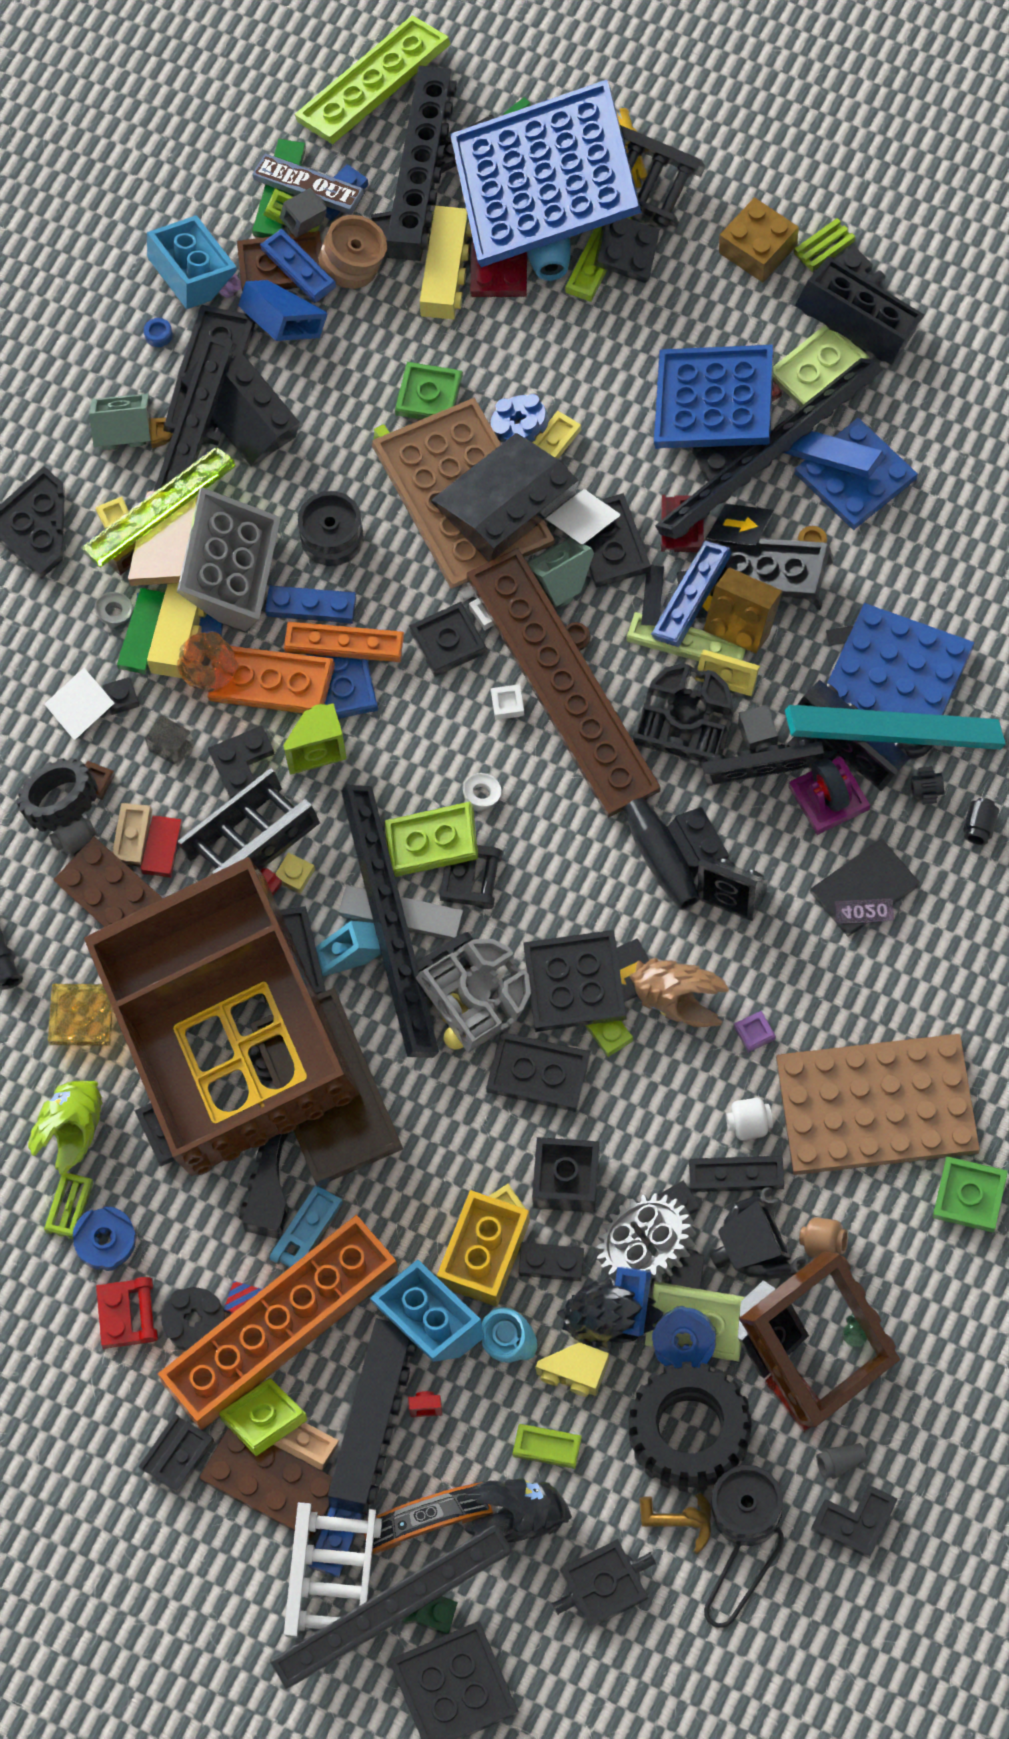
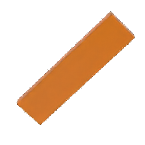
(344, 641)

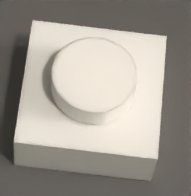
(507, 702)

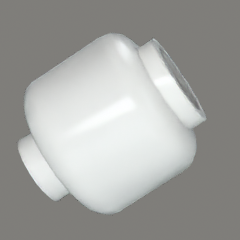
(749, 1118)

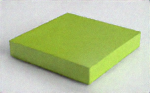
(263, 1416)

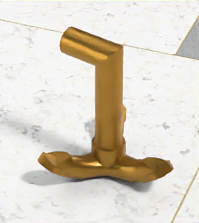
(689, 1517)

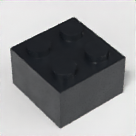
(566, 1174)

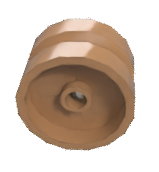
(353, 251)

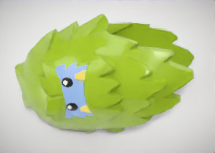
(72, 1119)

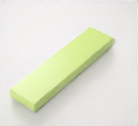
(691, 646)

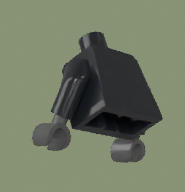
(754, 1241)

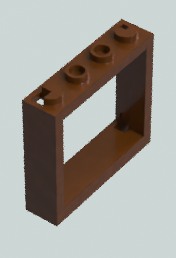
(778, 1362)

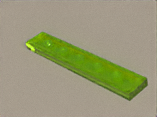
(158, 507)

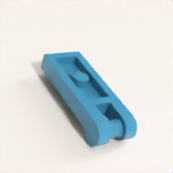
(307, 1226)

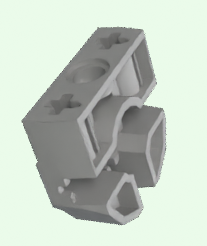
(480, 1021)

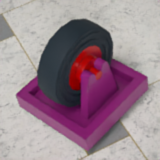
(829, 794)

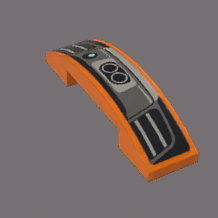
(427, 1515)

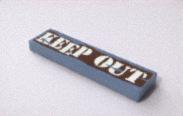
(296, 179)

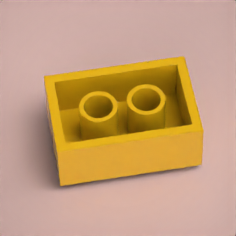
(483, 1248)

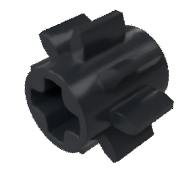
(927, 785)

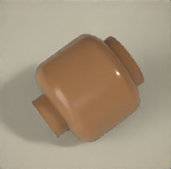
(823, 1236)

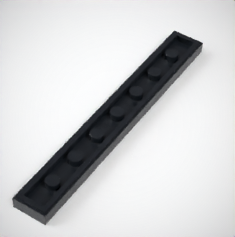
(391, 1606)

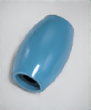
(551, 260)

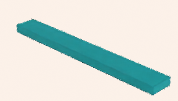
(894, 727)

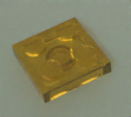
(80, 1015)

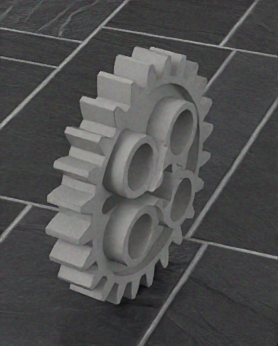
(664, 1224)

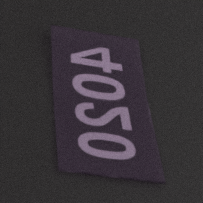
(864, 910)

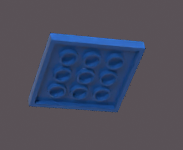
(714, 396)
(899, 664)

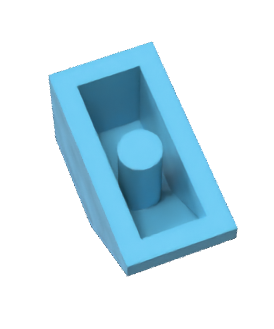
(348, 948)

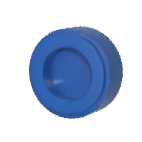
(158, 332)

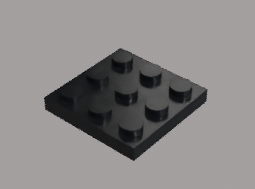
(574, 981)
(454, 1685)

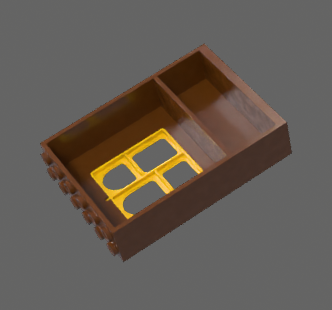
(197, 961)

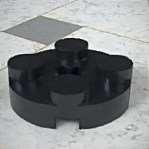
(185, 1302)

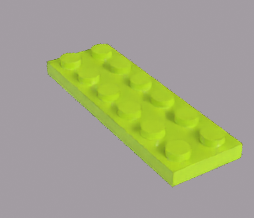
(372, 79)

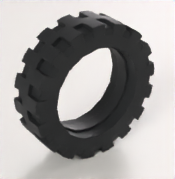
(67, 809)

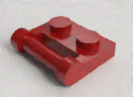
(116, 1315)

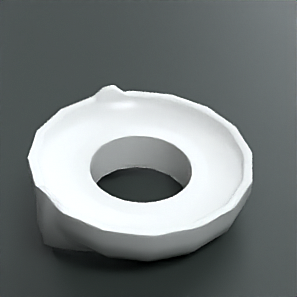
(485, 781)

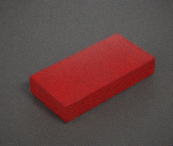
(161, 846)

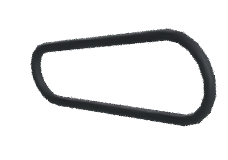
(751, 1589)

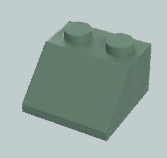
(120, 421)

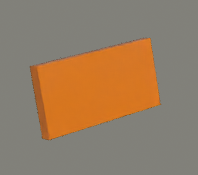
(276, 680)

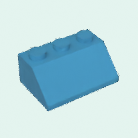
(189, 260)
(429, 1313)

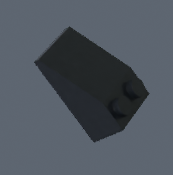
(730, 887)

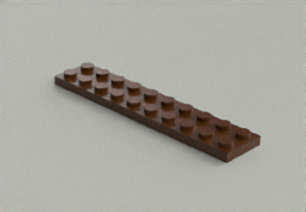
(563, 682)

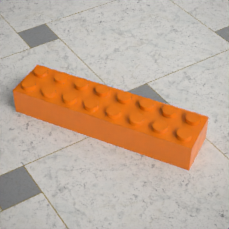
(278, 1322)

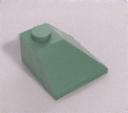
(562, 570)

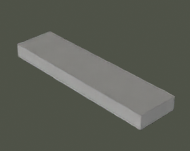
(419, 915)

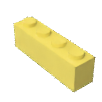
(445, 263)
(175, 624)

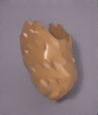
(671, 987)

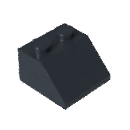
(785, 1325)

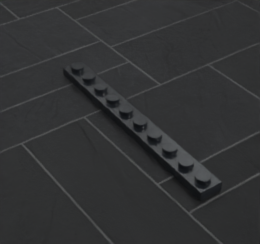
(760, 456)
(389, 921)

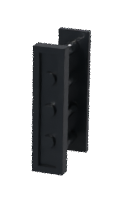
(662, 156)
(265, 847)

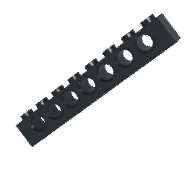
(420, 163)

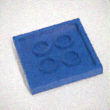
(853, 495)

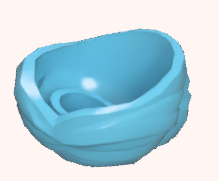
(501, 1334)

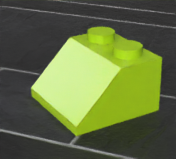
(315, 740)

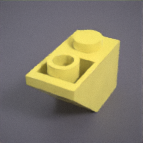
(577, 1367)

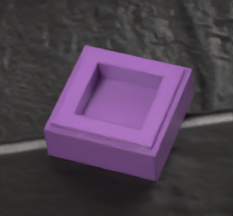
(754, 1031)

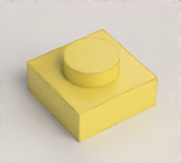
(295, 872)

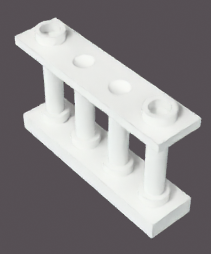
(306, 1554)

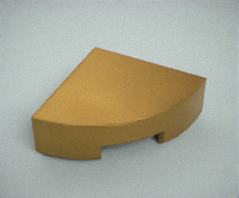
(158, 436)

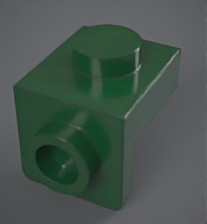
(435, 1616)

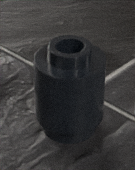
(980, 821)

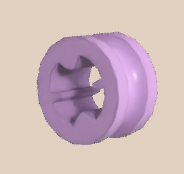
(231, 286)

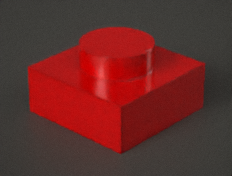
(425, 1404)

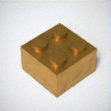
(758, 239)
(742, 610)

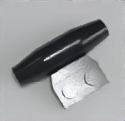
(674, 848)

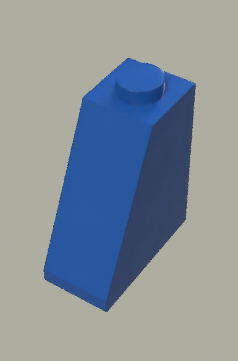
(281, 312)

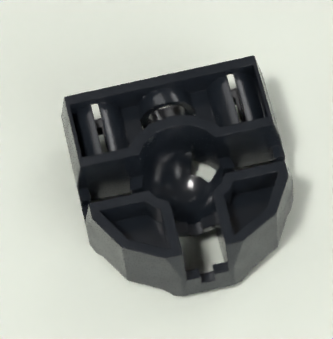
(682, 703)

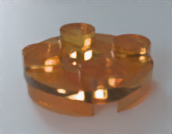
(202, 676)

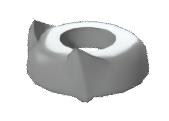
(113, 599)

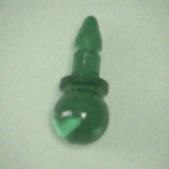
(853, 1333)

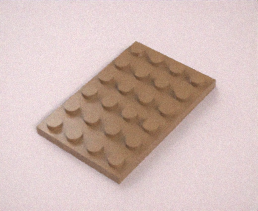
(428, 459)
(877, 1104)

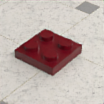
(500, 278)

